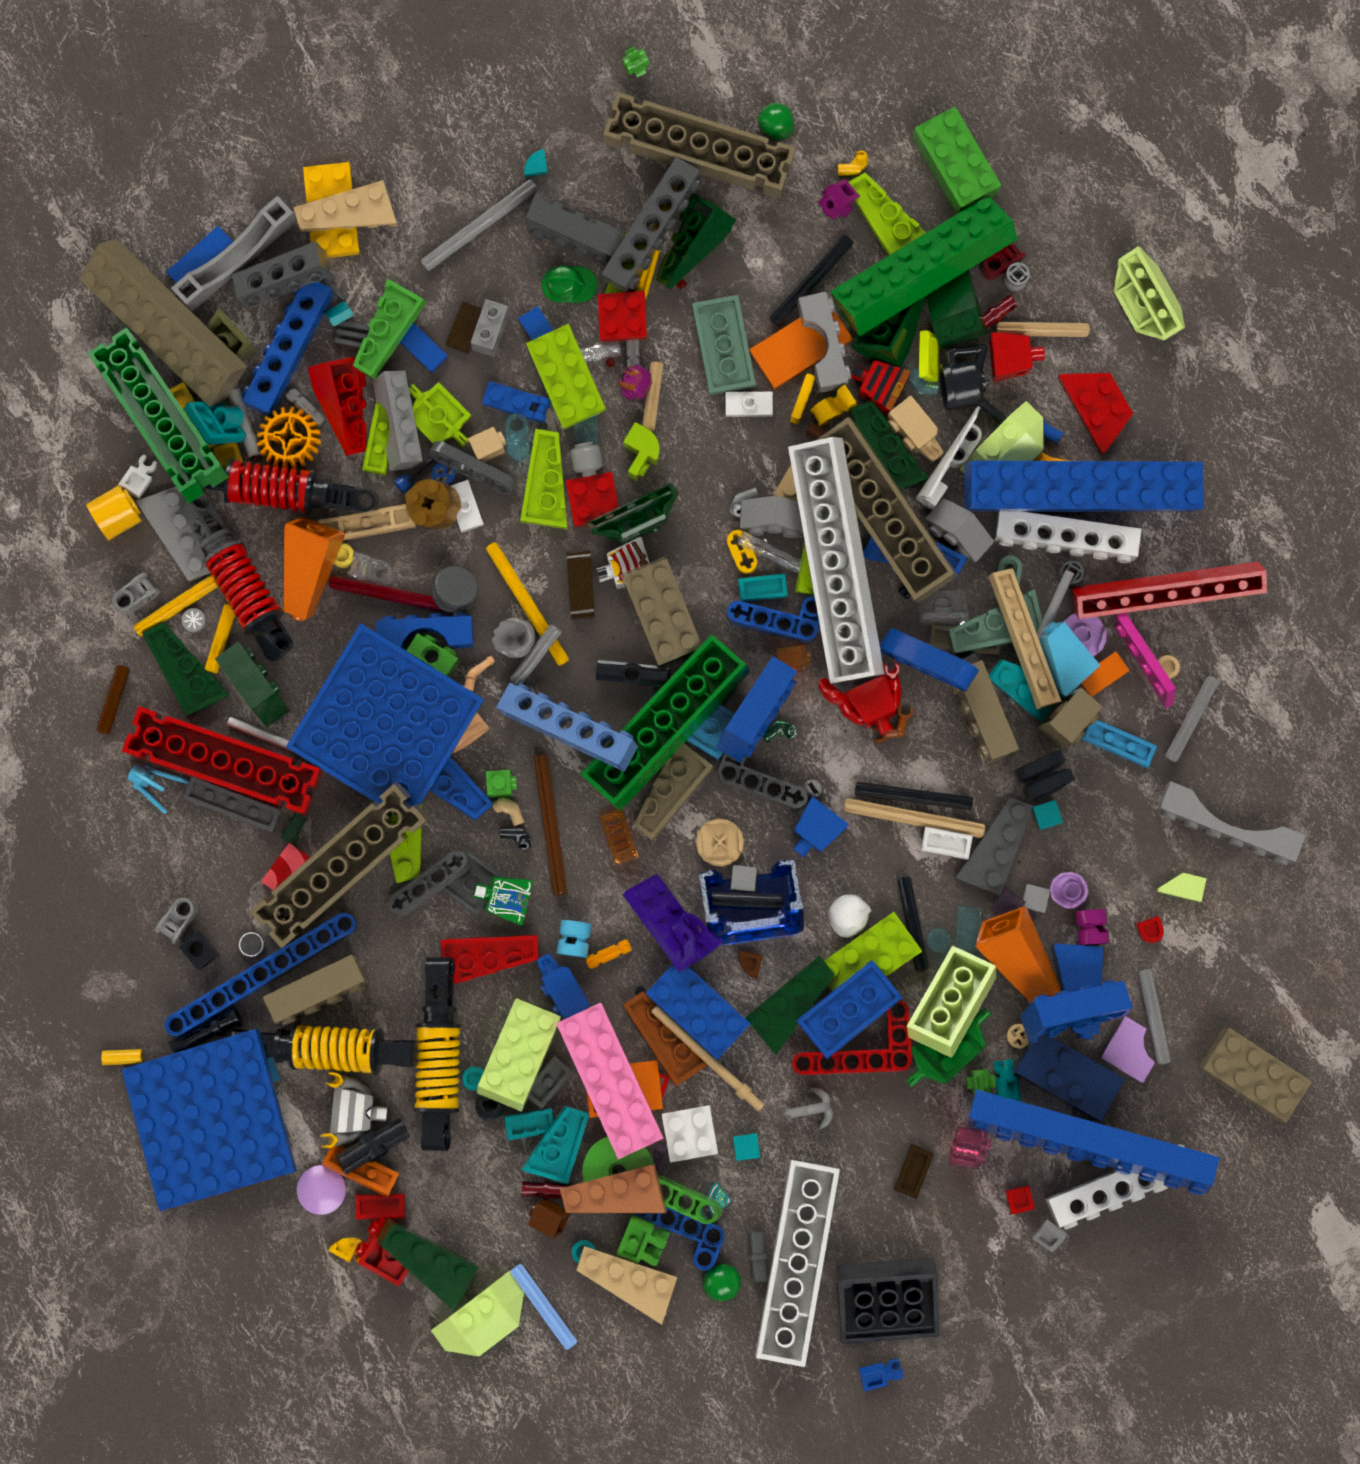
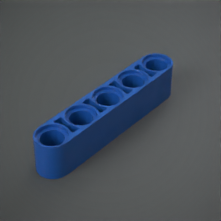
(928, 659)

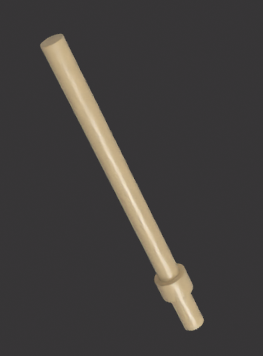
(743, 1091)

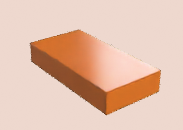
(1108, 672)

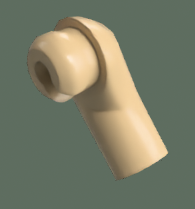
(510, 807)

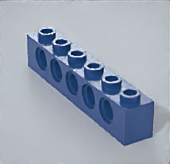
(268, 401)

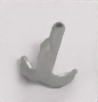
(814, 1108)

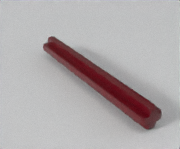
(383, 592)

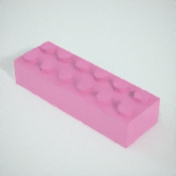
(609, 1080)

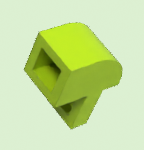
(645, 446)

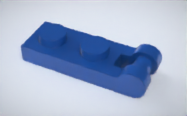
(515, 401)

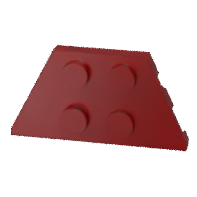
(1098, 405)

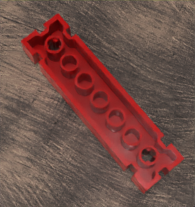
(222, 761)

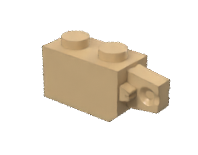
(916, 429)

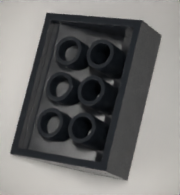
(888, 1300)

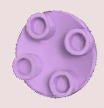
(321, 1190)

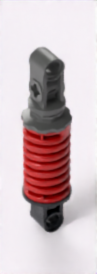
(238, 579)

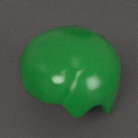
(776, 121)
(721, 1282)

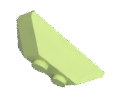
(1147, 296)
(1015, 439)
(483, 1319)

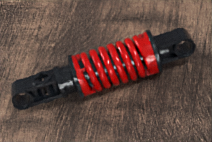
(288, 489)

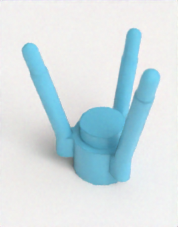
(142, 776)

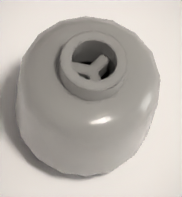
(586, 458)

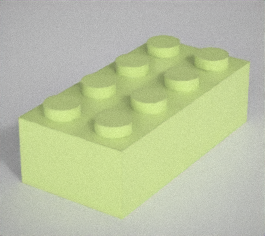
(951, 1001)
(518, 1054)

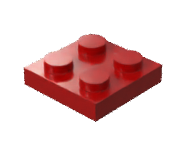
(622, 316)
(591, 497)

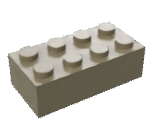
(661, 610)
(986, 718)
(315, 990)
(1254, 1075)

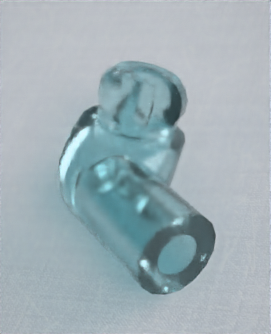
(920, 385)

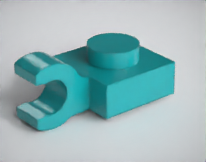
(1007, 1084)

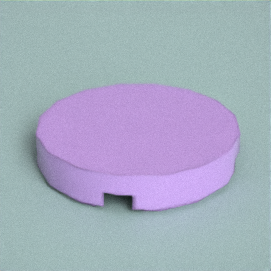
(1089, 631)

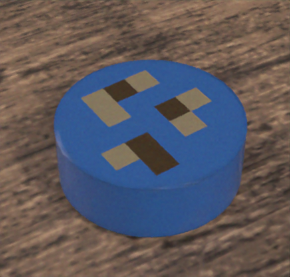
(443, 474)

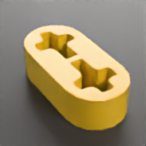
(736, 554)

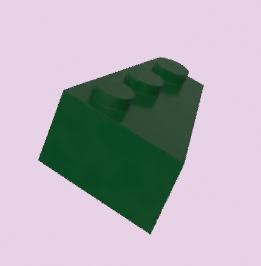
(252, 683)

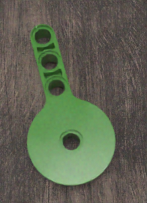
(602, 1162)

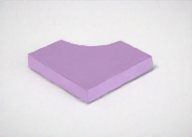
(1127, 1050)

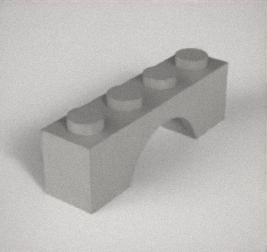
(817, 314)
(403, 443)

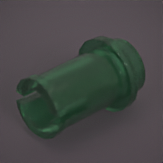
(293, 828)

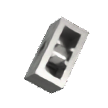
(490, 328)

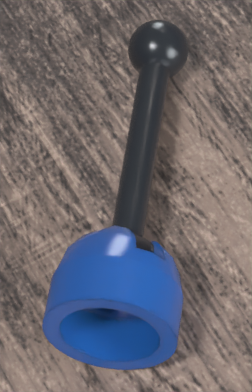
(406, 482)

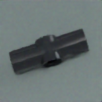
(617, 672)
(372, 1146)

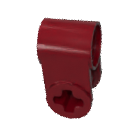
(1003, 260)

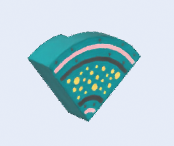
(719, 1195)

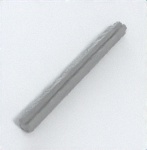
(479, 225)

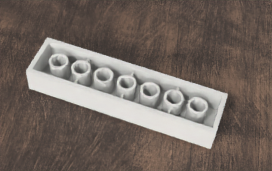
(797, 1263)

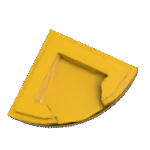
(345, 1248)

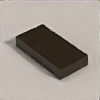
(464, 327)
(913, 1171)

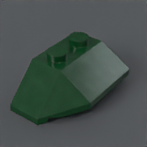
(636, 517)

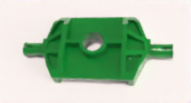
(943, 1068)

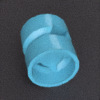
(577, 930)

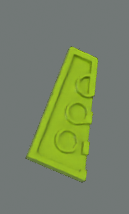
(884, 216)
(544, 487)
(407, 856)

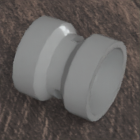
(1013, 280)

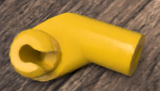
(856, 166)

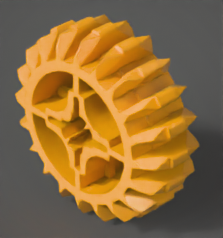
(278, 436)

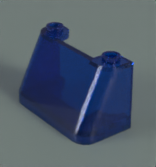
(752, 924)

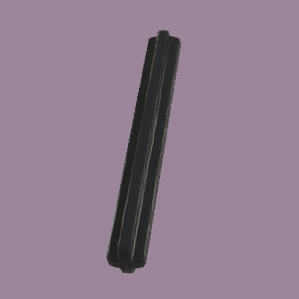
(811, 280)
(913, 795)

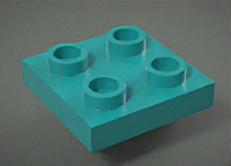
(217, 423)

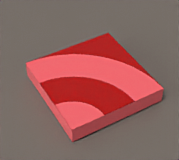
(285, 865)

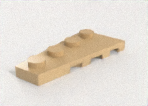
(358, 207)
(634, 1283)

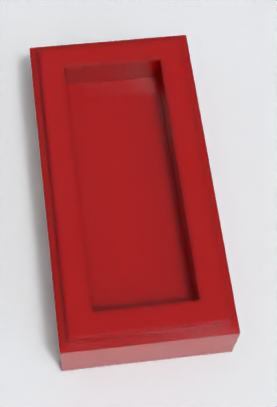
(377, 1205)

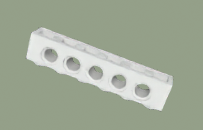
(1126, 536)
(1060, 1203)

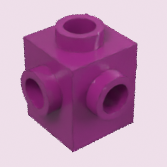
(838, 199)

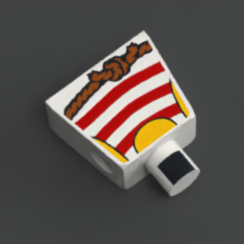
(623, 560)

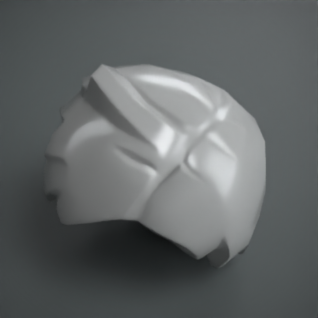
(514, 638)

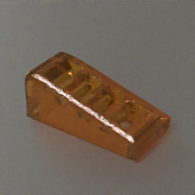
(625, 855)

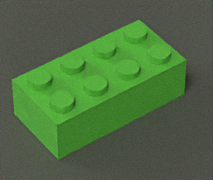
(956, 160)

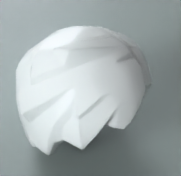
(848, 915)

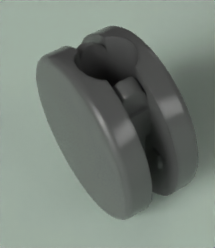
(454, 589)

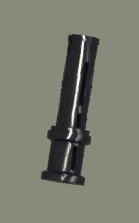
(216, 1026)

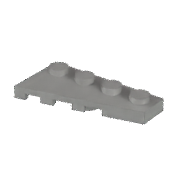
(165, 516)

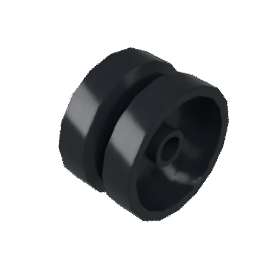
(1045, 778)

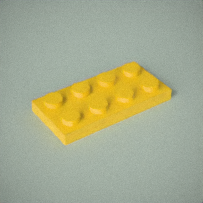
(323, 182)

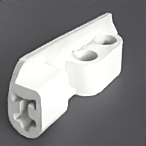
(934, 488)

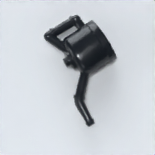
(964, 382)

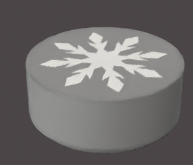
(194, 620)

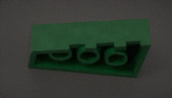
(431, 1263)

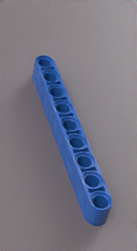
(252, 982)

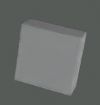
(743, 878)
(1036, 898)
(1049, 1235)

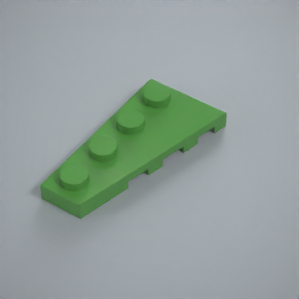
(391, 322)

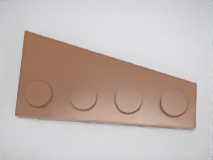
(619, 1193)

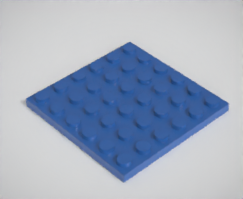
(384, 719)
(209, 1120)

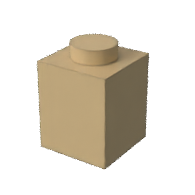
(487, 444)

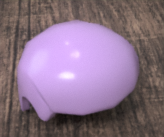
(1069, 890)

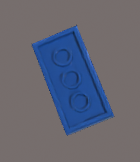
(849, 1009)

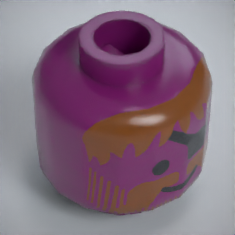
(635, 382)

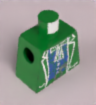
(505, 897)

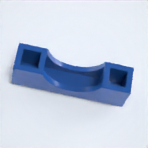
(455, 629)

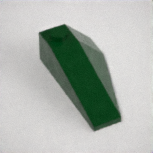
(700, 233)

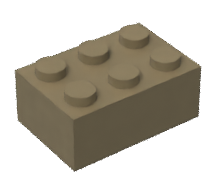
(1069, 718)

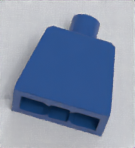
(817, 828)

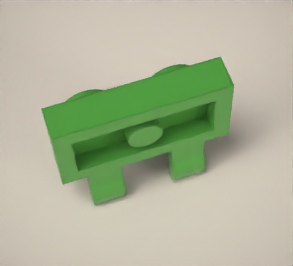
(636, 1237)

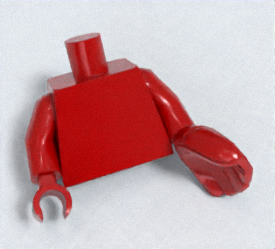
(870, 702)

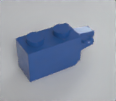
(562, 987)

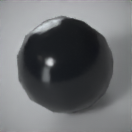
(489, 1109)

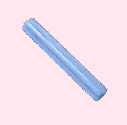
(543, 1306)

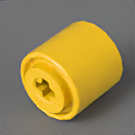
(114, 512)

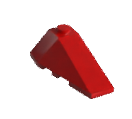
(341, 398)

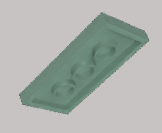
(723, 345)

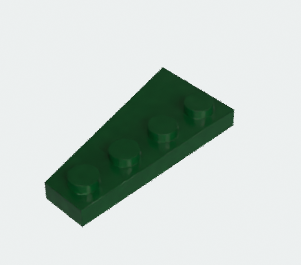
(778, 1014)

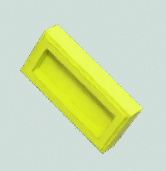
(928, 357)

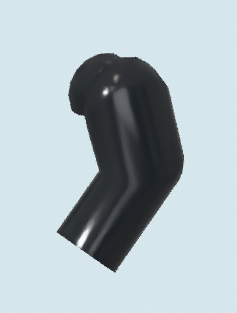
(519, 835)

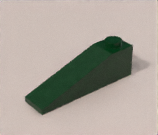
(892, 338)

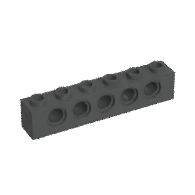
(677, 174)

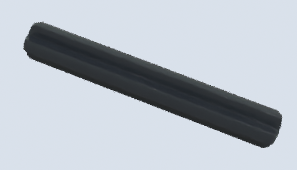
(912, 921)

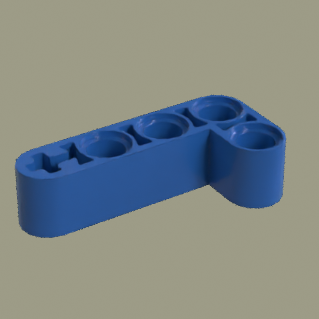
(774, 616)
(699, 1235)

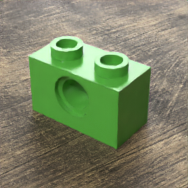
(423, 645)

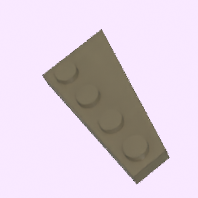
(671, 790)

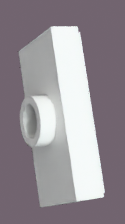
(749, 404)
(468, 516)
(946, 843)

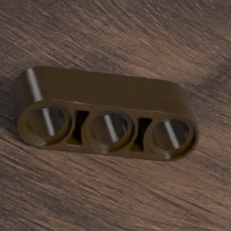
(580, 585)

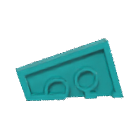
(1012, 682)
(559, 1146)

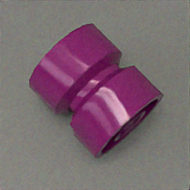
(1092, 927)

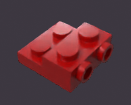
(377, 1259)

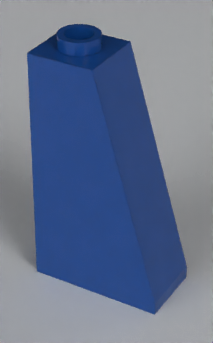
(1076, 968)

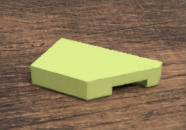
(1185, 887)

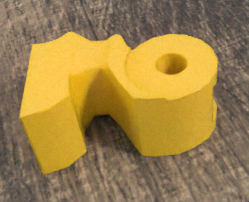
(830, 407)

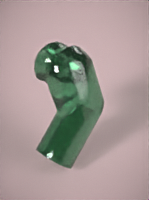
(780, 729)

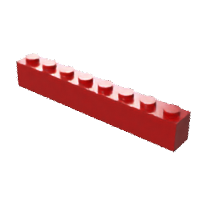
(1169, 590)

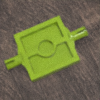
(439, 414)

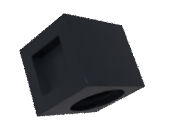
(208, 954)

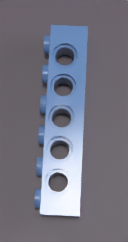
(617, 755)

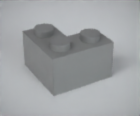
(771, 515)
(959, 529)

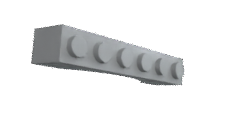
(262, 231)
(1184, 805)

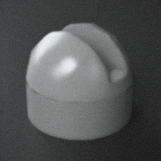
(816, 784)

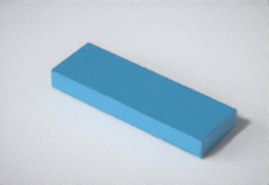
(1120, 743)

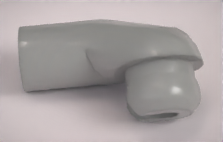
(737, 501)

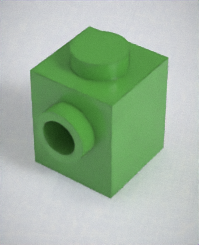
(500, 783)

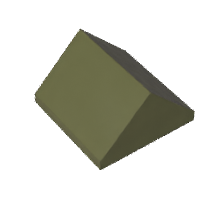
(231, 336)

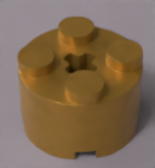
(432, 504)

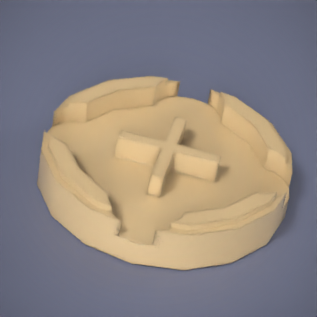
(719, 842)

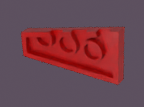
(488, 954)

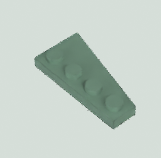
(990, 628)

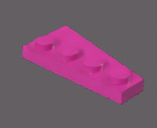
(1147, 661)

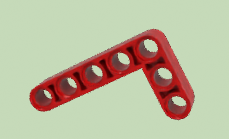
(863, 1055)

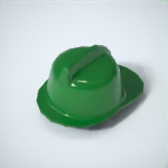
(569, 284)

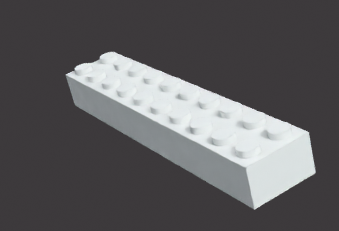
(836, 560)

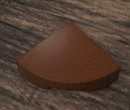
(750, 963)

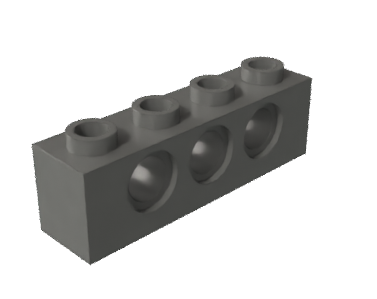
(281, 275)

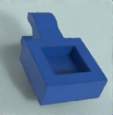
(877, 1375)

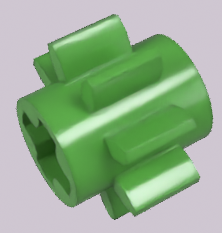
(635, 62)
(981, 1081)

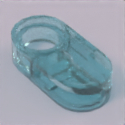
(517, 441)

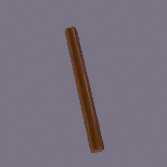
(550, 824)

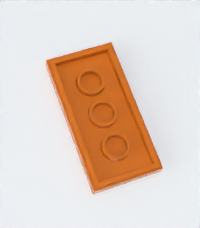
(793, 351)

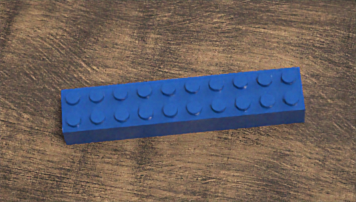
(1083, 486)
(1093, 1142)

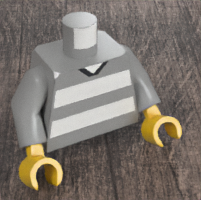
(351, 1111)

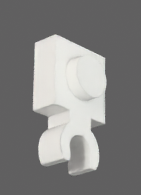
(137, 479)

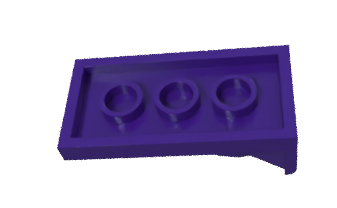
(670, 924)

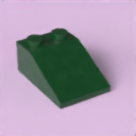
(956, 312)

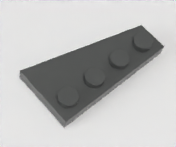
(995, 853)

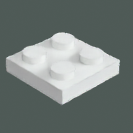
(689, 1133)

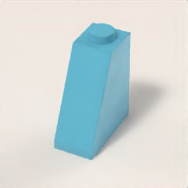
(1066, 657)

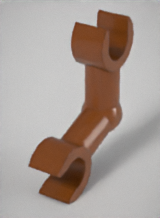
(900, 729)

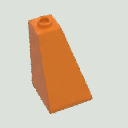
(308, 561)
(1017, 952)

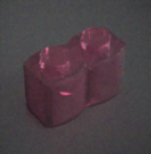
(969, 1148)

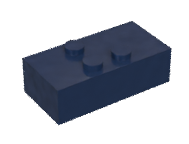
(1069, 1076)

